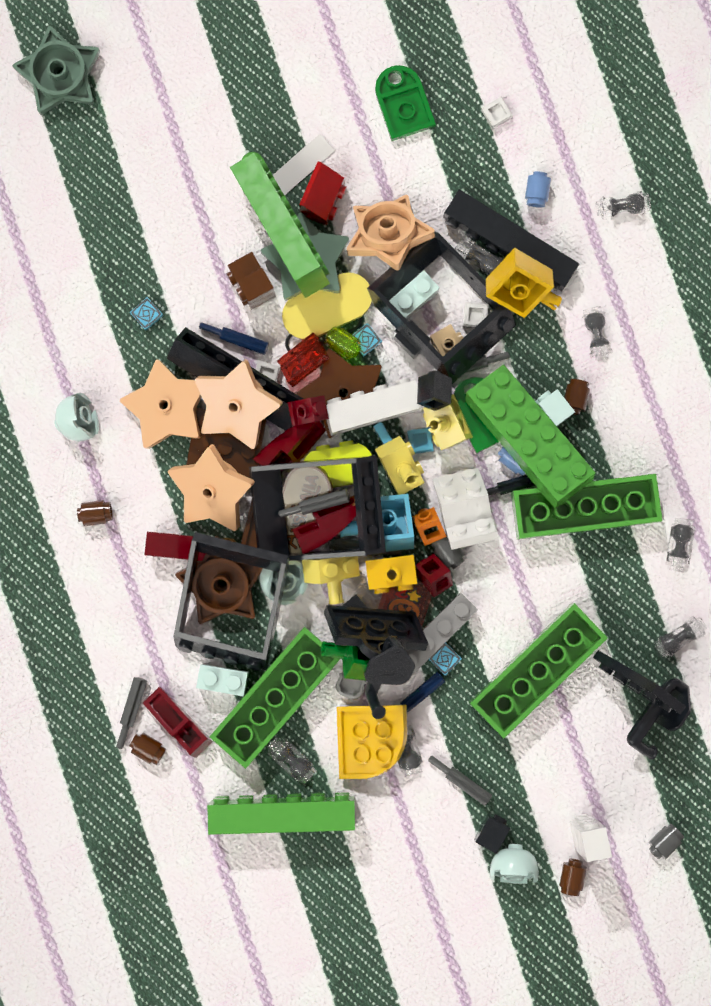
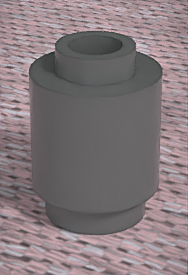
(446, 555)
(665, 842)

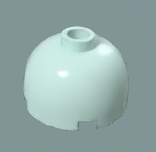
(75, 418)
(293, 586)
(514, 865)

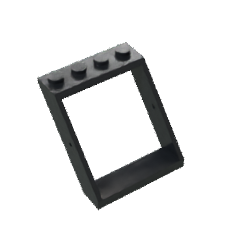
(476, 342)
(268, 501)
(243, 554)

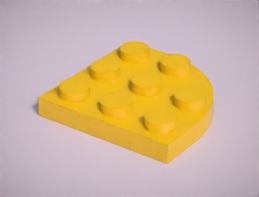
(369, 744)

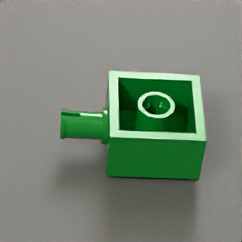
(353, 659)

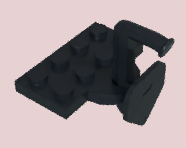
(382, 638)
(667, 705)

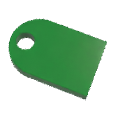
(403, 104)
(481, 434)

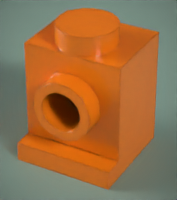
(425, 520)

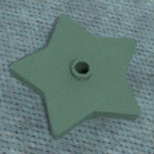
(57, 55)
(327, 245)

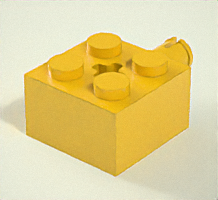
(521, 284)
(391, 573)

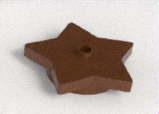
(339, 375)
(216, 599)

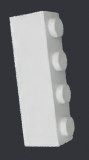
(372, 407)
(590, 838)

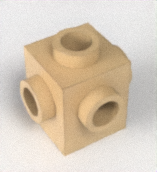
(445, 336)

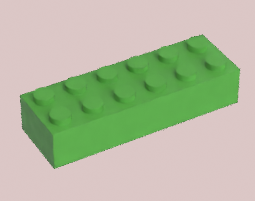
(281, 224)
(529, 436)
(595, 507)
(538, 670)
(273, 698)
(281, 814)

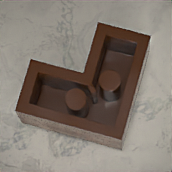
(252, 281)

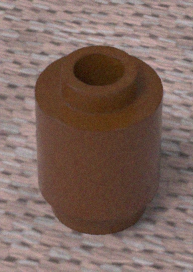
(577, 395)
(95, 513)
(147, 748)
(572, 877)

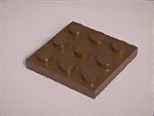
(228, 446)

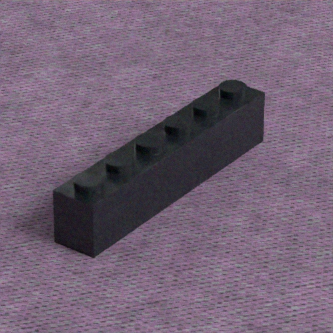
(503, 236)
(206, 359)

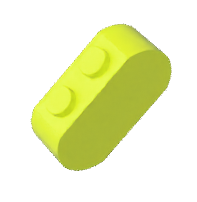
(339, 474)

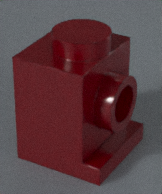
(308, 410)
(434, 575)

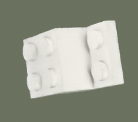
(465, 508)

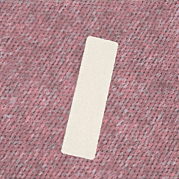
(303, 163)

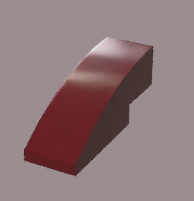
(291, 444)
(325, 526)
(169, 546)
(177, 722)

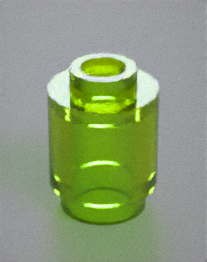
(343, 342)

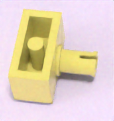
(447, 425)
(400, 466)
(331, 572)

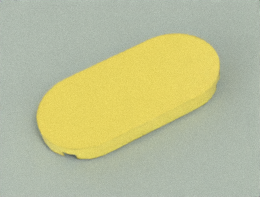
(327, 309)

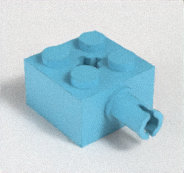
(399, 527)

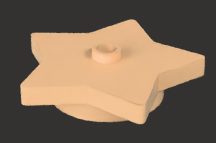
(388, 231)
(148, 404)
(236, 404)
(211, 489)

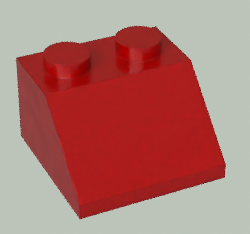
(322, 194)

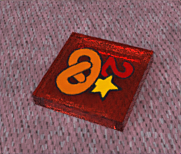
(412, 600)

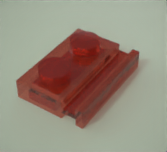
(303, 359)

